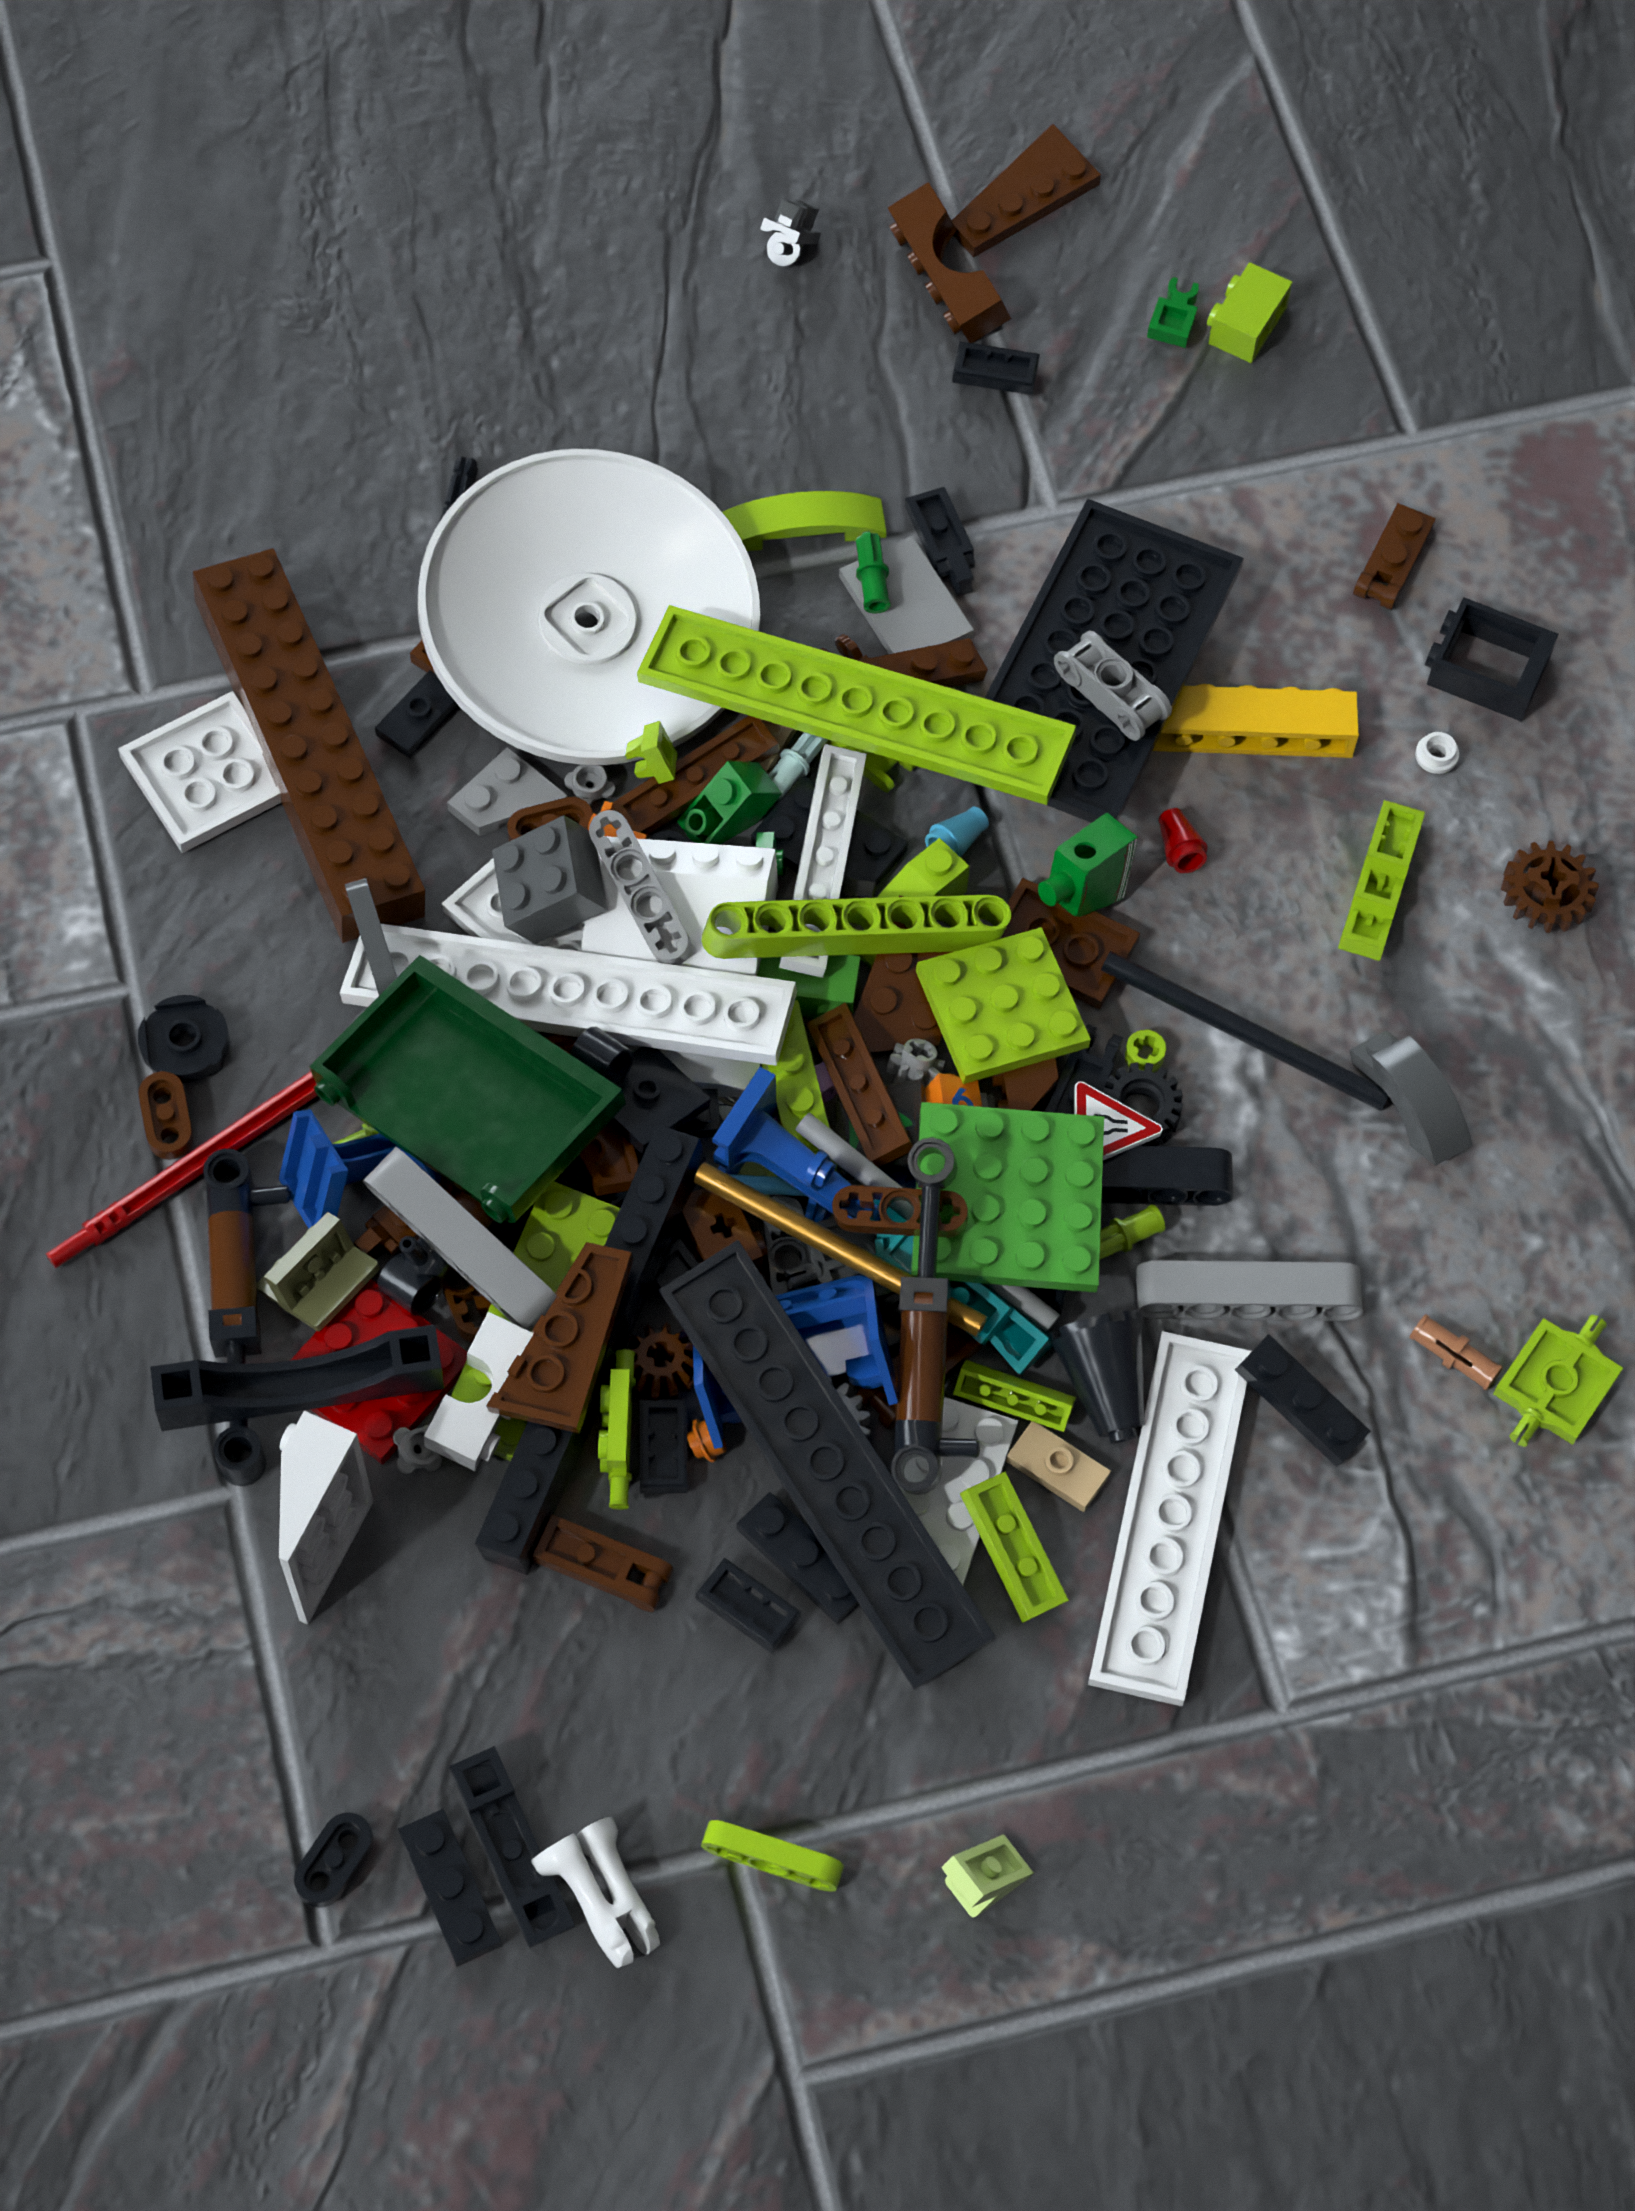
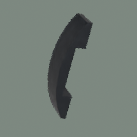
(510, 1847)

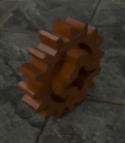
(1565, 880)

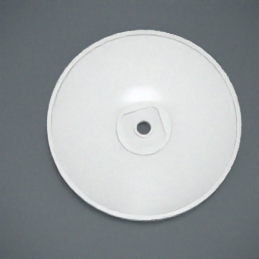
(564, 541)

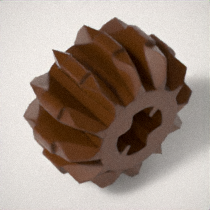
(677, 1369)

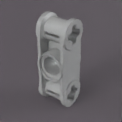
(1094, 667)

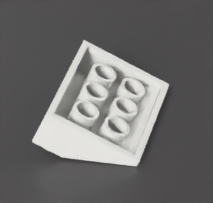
(695, 882)
(320, 1506)

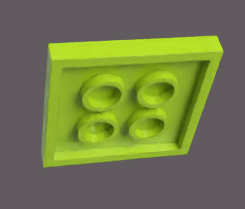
(1002, 1005)

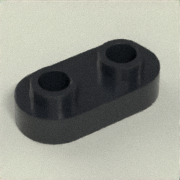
(333, 1861)

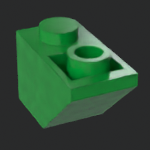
(730, 803)

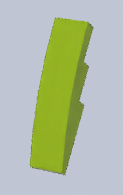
(1381, 880)

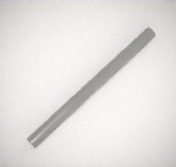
(870, 1175)

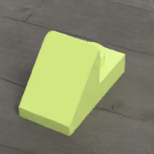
(985, 1874)

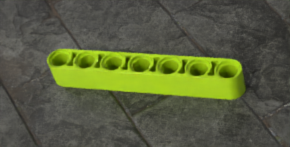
(840, 938)

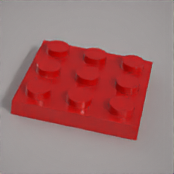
(375, 1421)

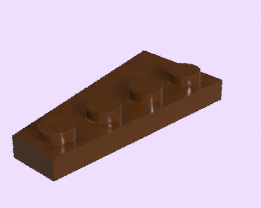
(1030, 188)
(563, 1358)

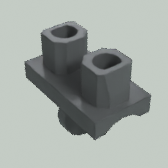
(792, 228)

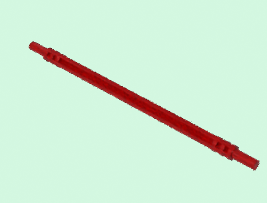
(183, 1171)

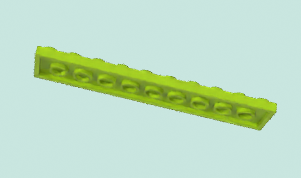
(857, 704)

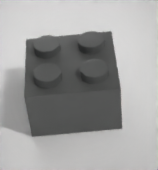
(549, 880)

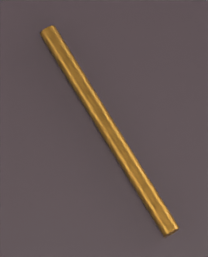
(823, 1240)

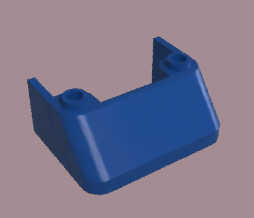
(842, 1331)

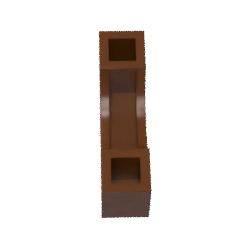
(969, 296)

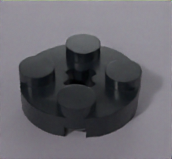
(179, 1014)

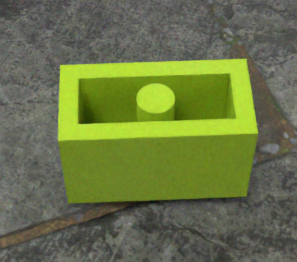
(1249, 312)

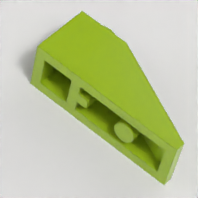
(931, 873)

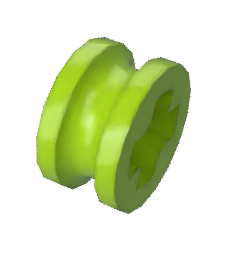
(1148, 1038)

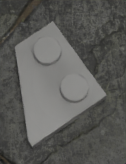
(499, 792)

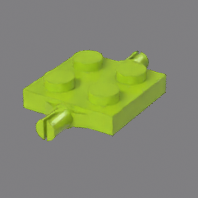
(1558, 1380)
(617, 1416)

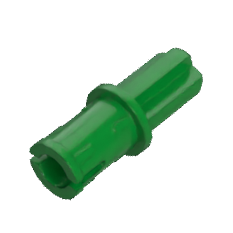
(872, 573)

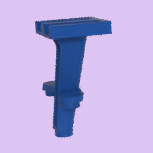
(755, 1136)
(320, 1170)

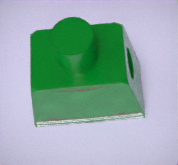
(1091, 868)

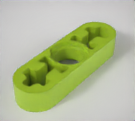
(772, 1855)

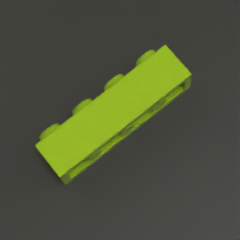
(1014, 1395)

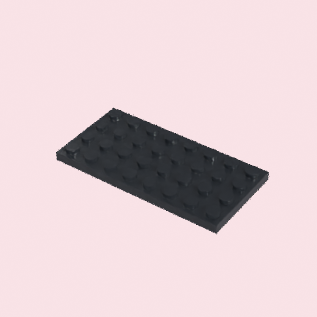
(1151, 603)

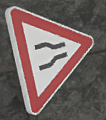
(1122, 1125)

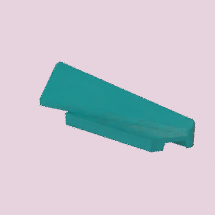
(1006, 1328)

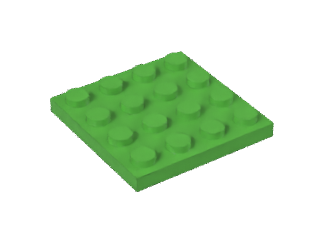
(1027, 1192)

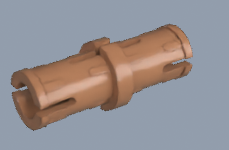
(1456, 1353)

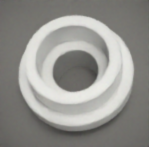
(1437, 743)

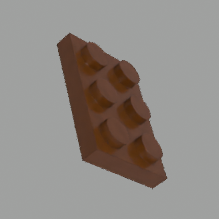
(1076, 942)

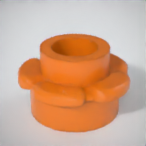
(701, 1442)

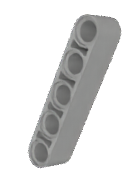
(460, 1239)
(1249, 1290)

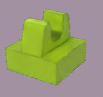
(657, 752)

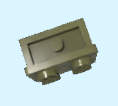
(318, 1274)

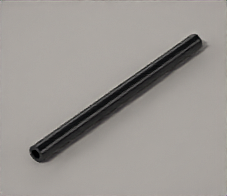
(1245, 1030)

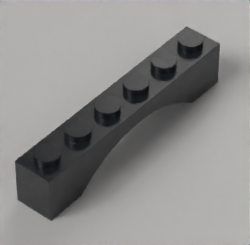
(218, 1392)

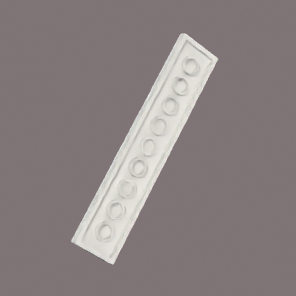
(578, 990)

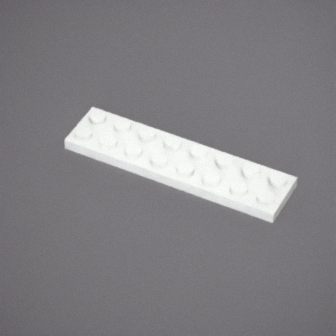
(1170, 1520)

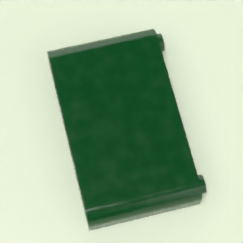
(466, 1089)

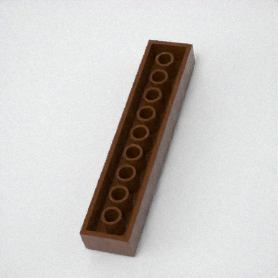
(307, 740)

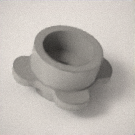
(589, 774)
(408, 1459)

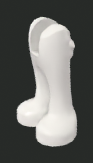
(604, 1919)

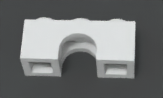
(468, 1430)

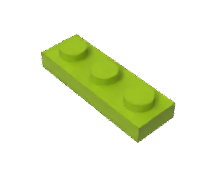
(1014, 1547)

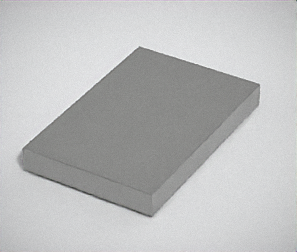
(920, 603)

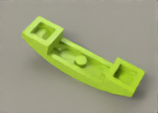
(806, 515)

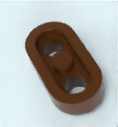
(541, 814)
(165, 1118)

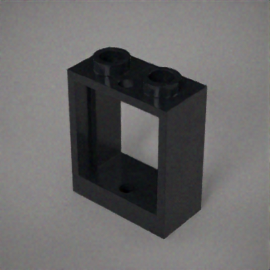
(1502, 631)

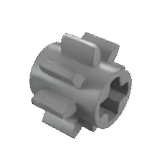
(914, 1062)

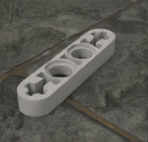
(637, 889)

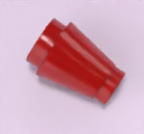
(1181, 842)

